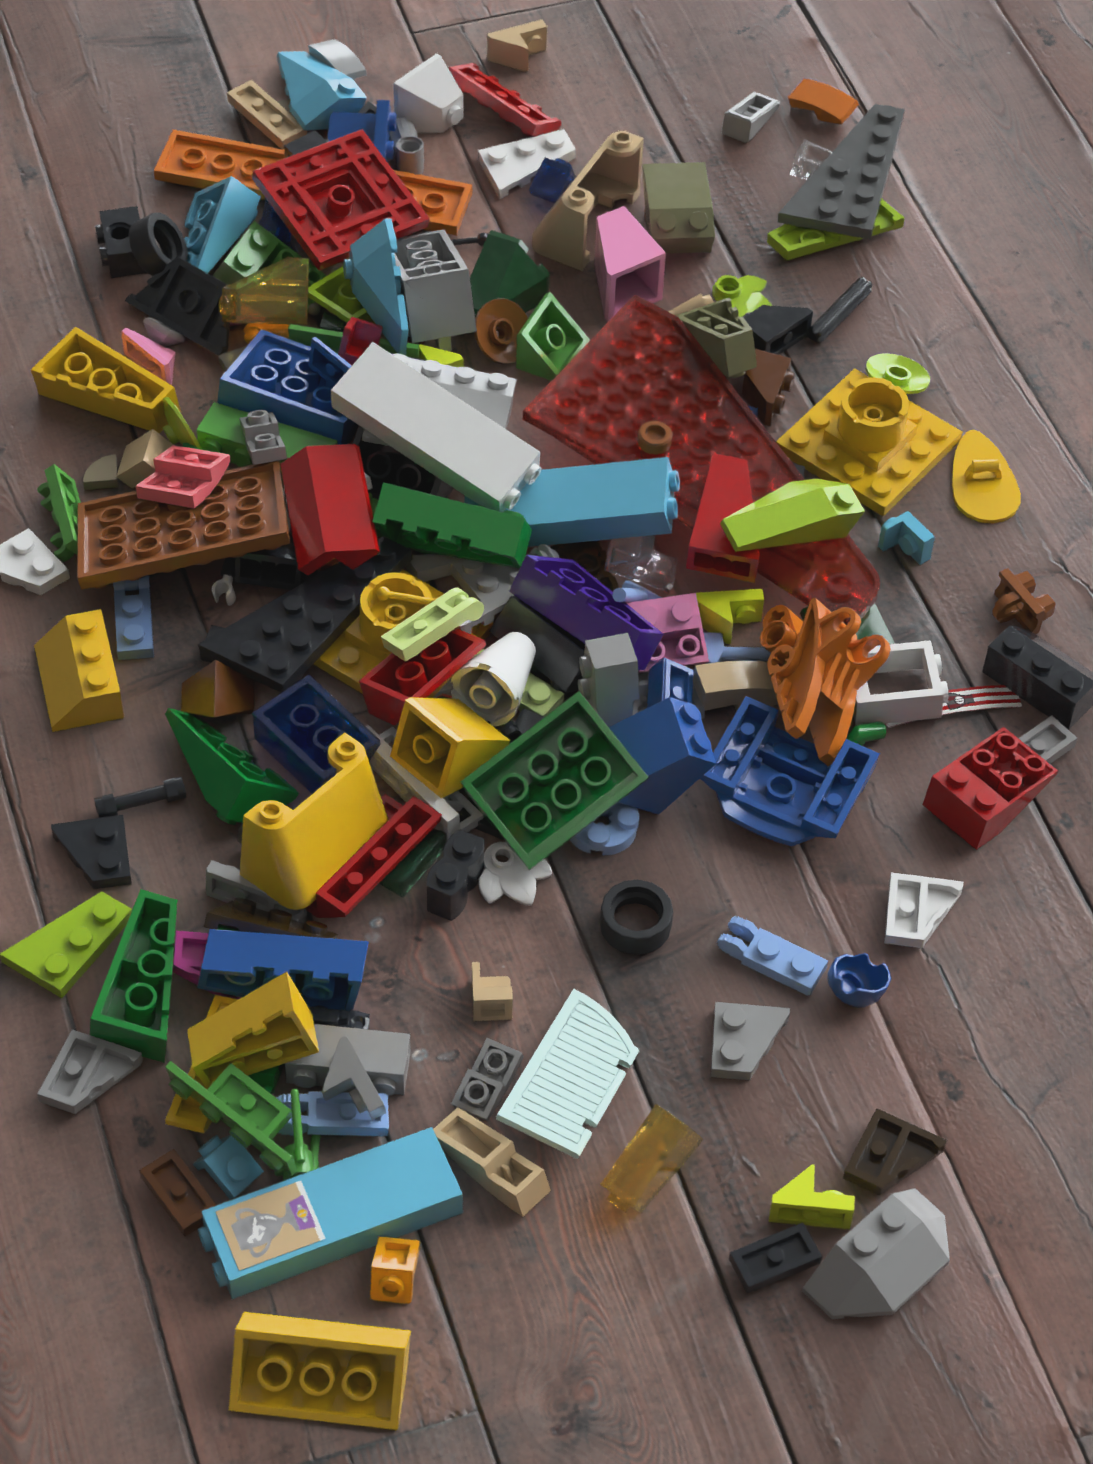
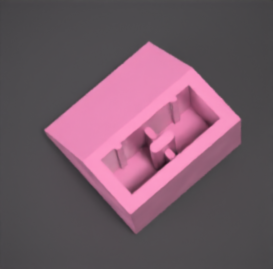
(681, 628)

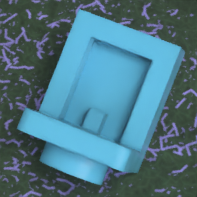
(228, 1164)

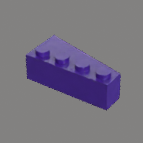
(582, 604)

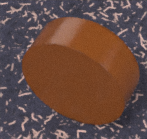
(654, 437)

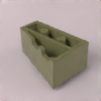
(723, 336)

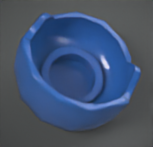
(858, 980)

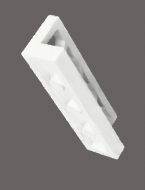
(407, 785)

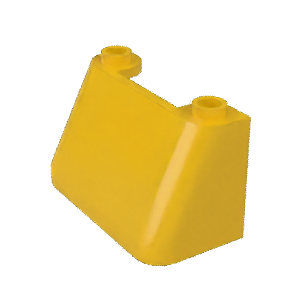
(300, 849)

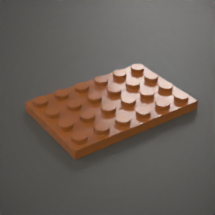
(142, 537)

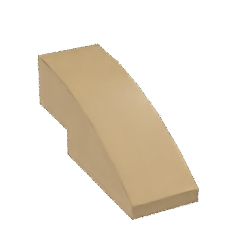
(730, 681)
(492, 1161)

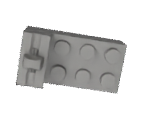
(435, 288)

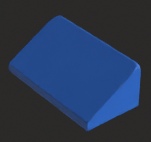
(327, 362)
(669, 680)

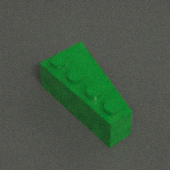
(138, 984)

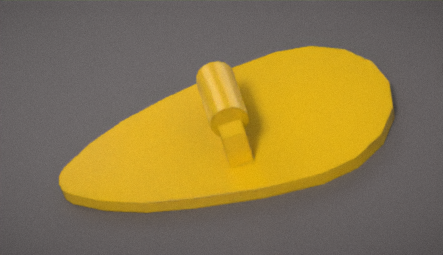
(983, 481)

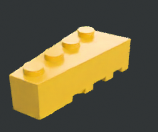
(103, 382)

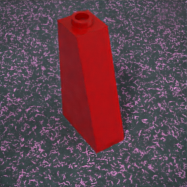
(724, 493)

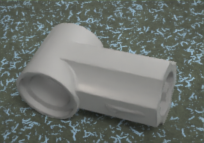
(408, 147)

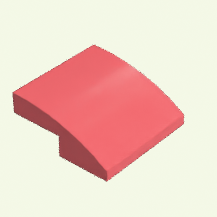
(183, 476)

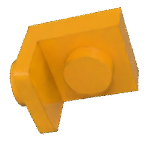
(394, 1270)

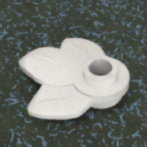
(510, 877)

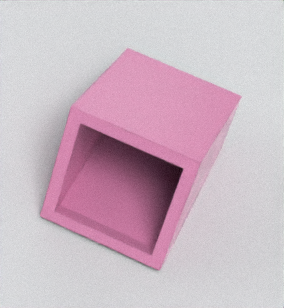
(626, 261)

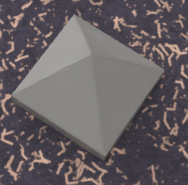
(161, 333)

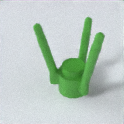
(304, 1159)

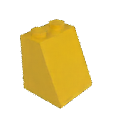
(443, 742)

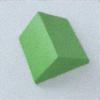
(548, 340)

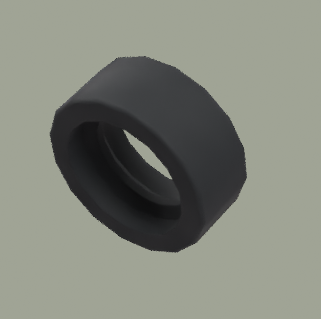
(144, 247)
(642, 893)

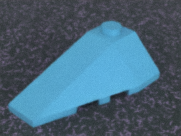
(317, 90)
(217, 220)
(377, 282)

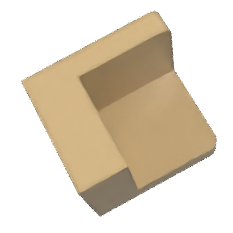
(491, 996)

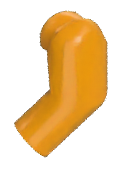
(253, 329)

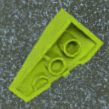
(795, 515)

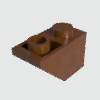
(767, 383)

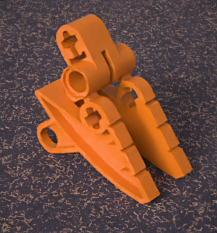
(818, 670)

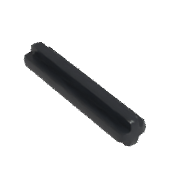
(839, 310)

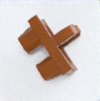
(1017, 589)

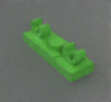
(63, 501)

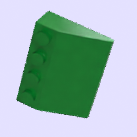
(553, 780)

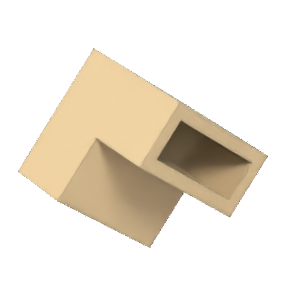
(138, 458)

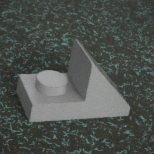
(347, 1072)

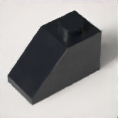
(778, 327)

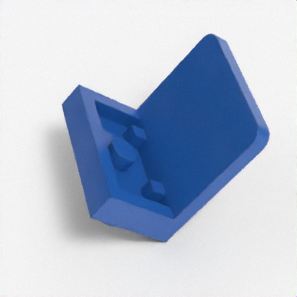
(376, 126)

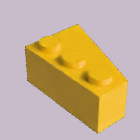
(254, 1032)

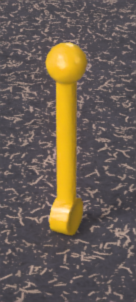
(384, 593)

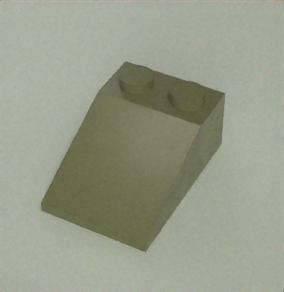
(679, 206)

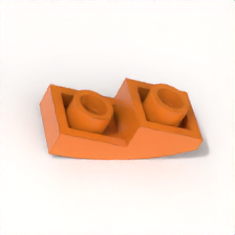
(827, 102)

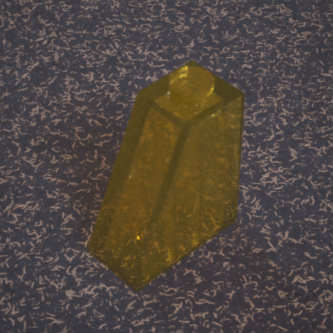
(269, 295)
(650, 1160)

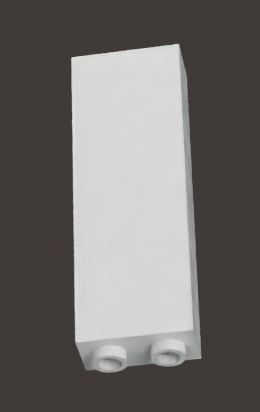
(436, 429)

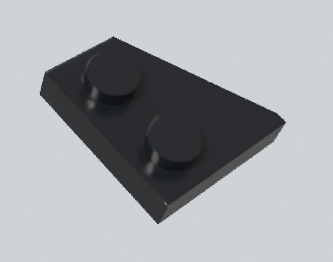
(98, 849)

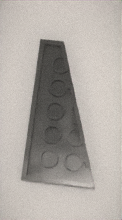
(850, 183)

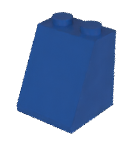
(669, 748)

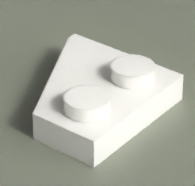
(30, 564)
(917, 907)

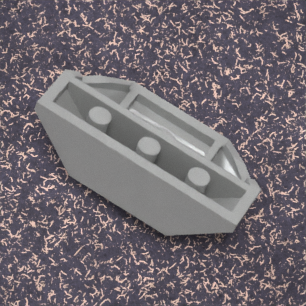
(882, 1259)

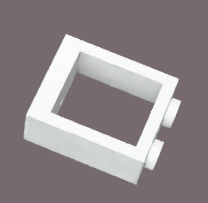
(907, 704)

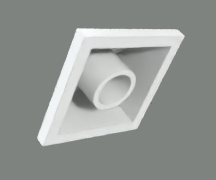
(429, 97)

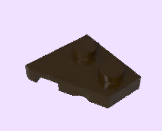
(890, 1152)

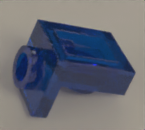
(552, 179)

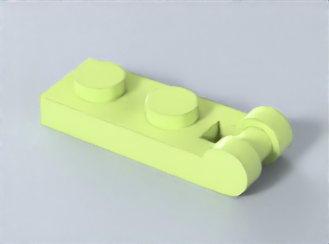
(432, 623)

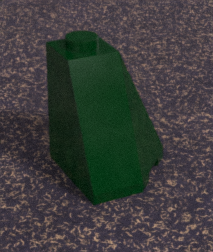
(507, 273)

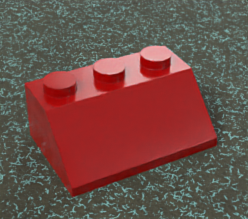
(395, 680)

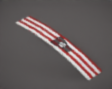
(976, 699)

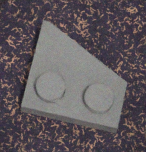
(743, 1037)

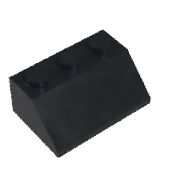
(391, 467)
(555, 648)
(1040, 674)

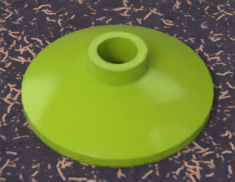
(900, 371)
(177, 427)

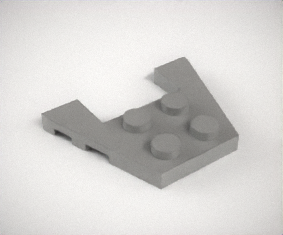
(478, 579)

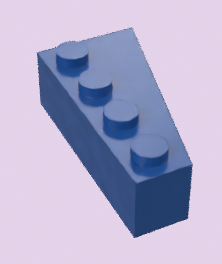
(322, 969)

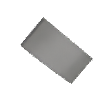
(339, 57)
(262, 437)
(488, 1079)

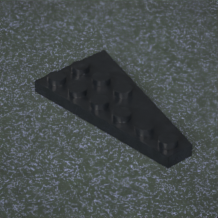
(299, 626)

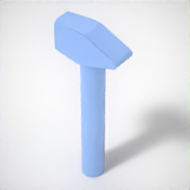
(632, 593)
(718, 653)

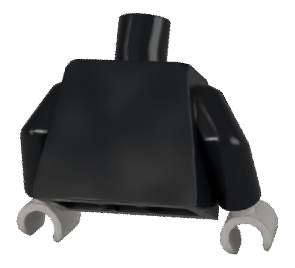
(263, 568)

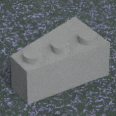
(610, 677)

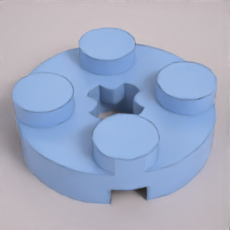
(612, 837)

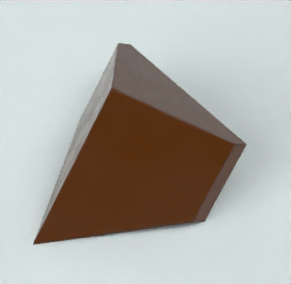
(217, 692)

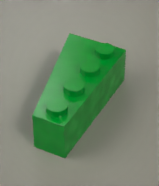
(451, 527)

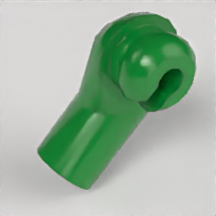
(867, 732)

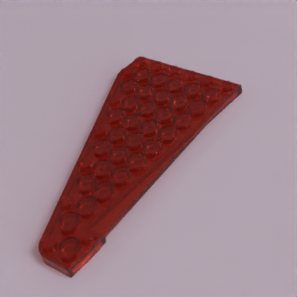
(655, 370)

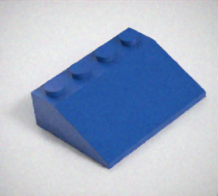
(276, 378)

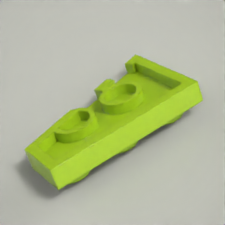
(69, 945)

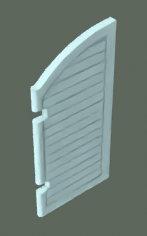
(570, 1076)

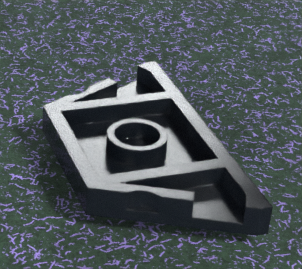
(187, 303)

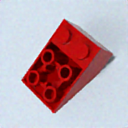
(987, 787)

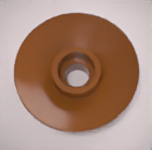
(508, 320)

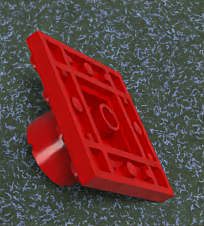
(337, 196)

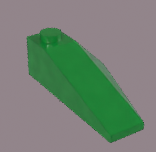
(224, 771)

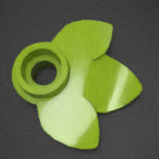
(742, 292)

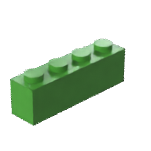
(223, 434)

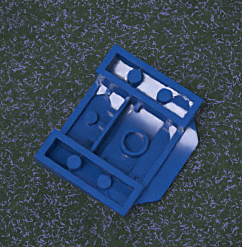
(779, 782)

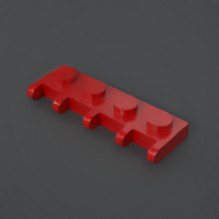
(505, 102)

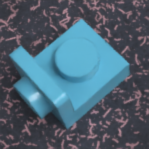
(909, 534)

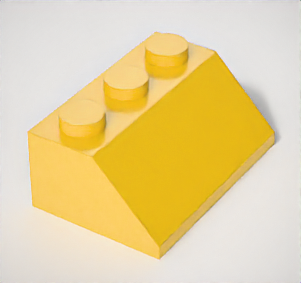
(78, 672)

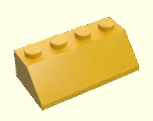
(319, 1370)

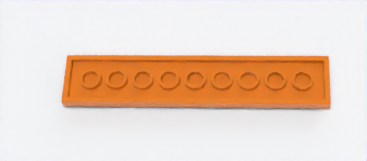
(206, 160)

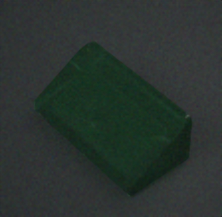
(415, 863)

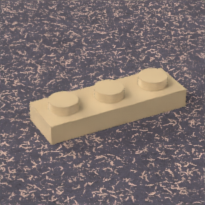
(265, 113)

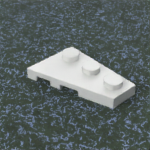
(520, 160)

